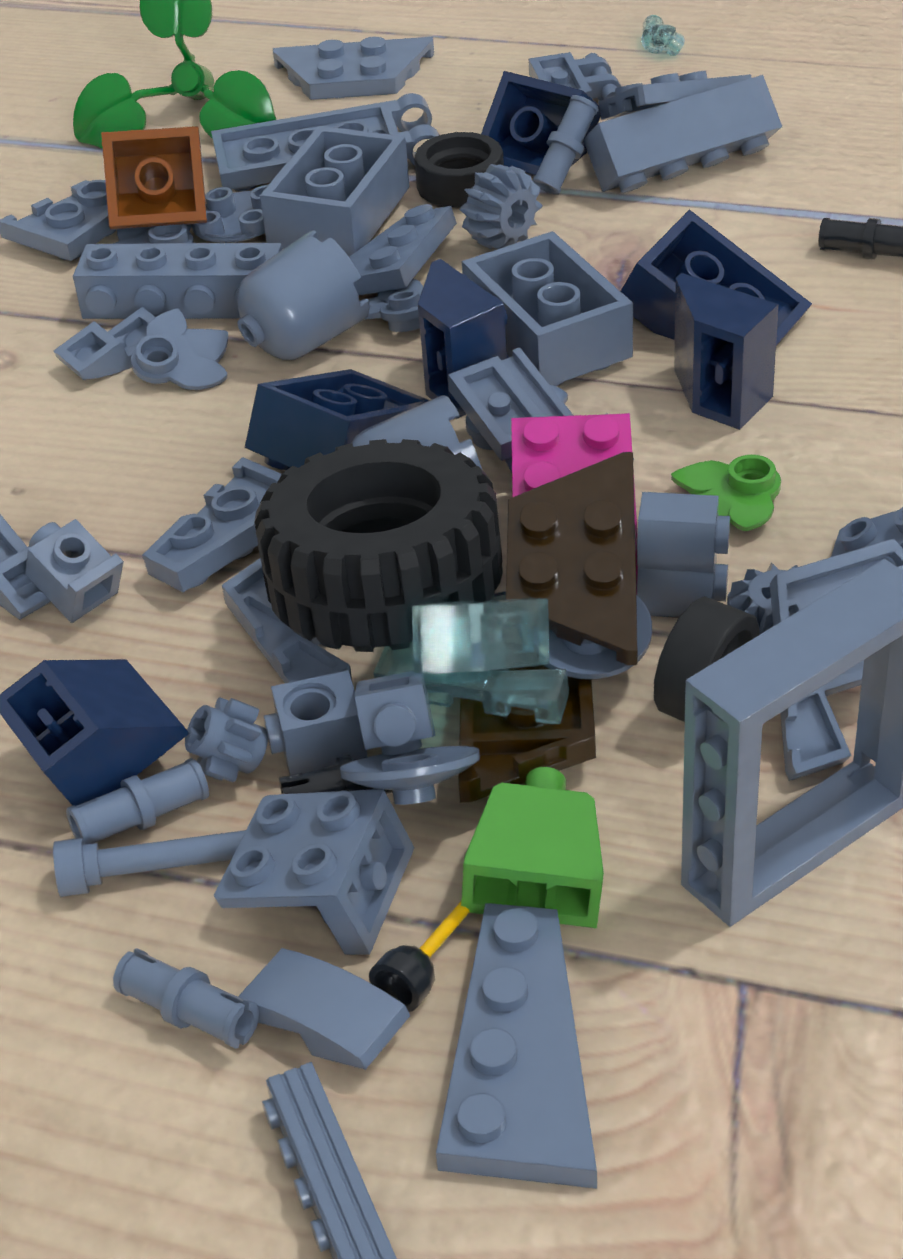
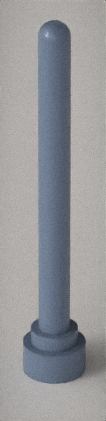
(84, 865)

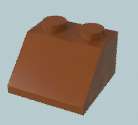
(154, 177)

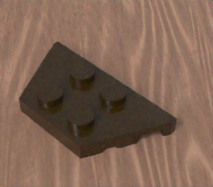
(579, 552)
(519, 744)

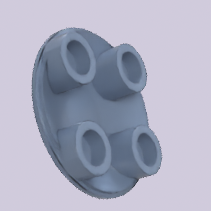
(231, 215)

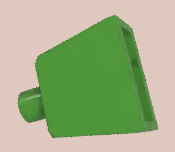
(537, 850)

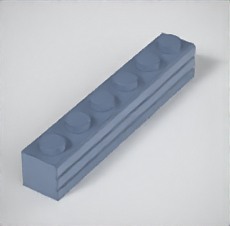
(326, 1167)

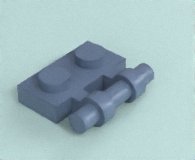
(587, 74)

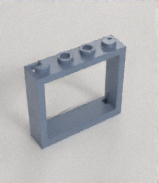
(725, 854)

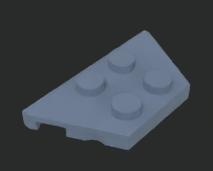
(353, 68)
(660, 91)

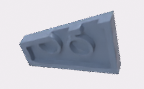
(402, 249)
(216, 534)

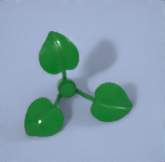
(235, 101)

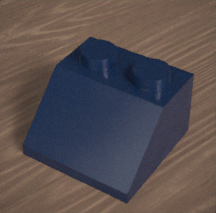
(525, 115)

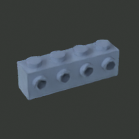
(681, 134)
(166, 276)

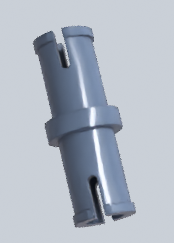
(565, 144)
(138, 802)
(186, 998)

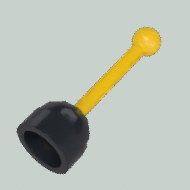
(408, 970)

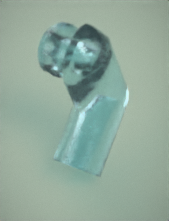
(661, 37)

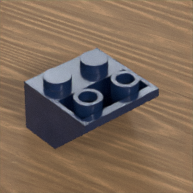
(457, 327)
(724, 350)
(89, 724)

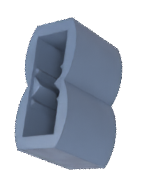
(679, 551)

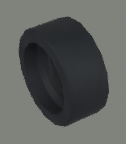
(449, 165)
(697, 640)

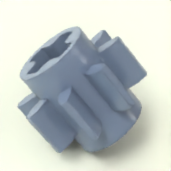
(226, 739)

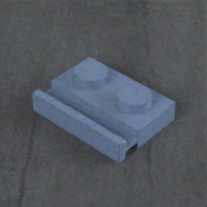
(501, 391)

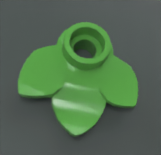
(742, 486)

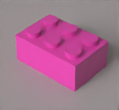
(564, 444)

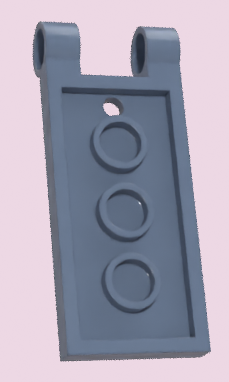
(260, 150)

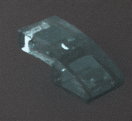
(480, 635)

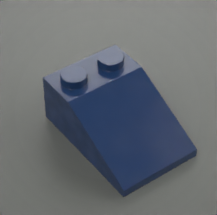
(704, 253)
(319, 413)

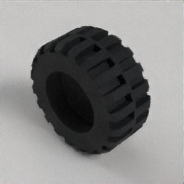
(372, 535)

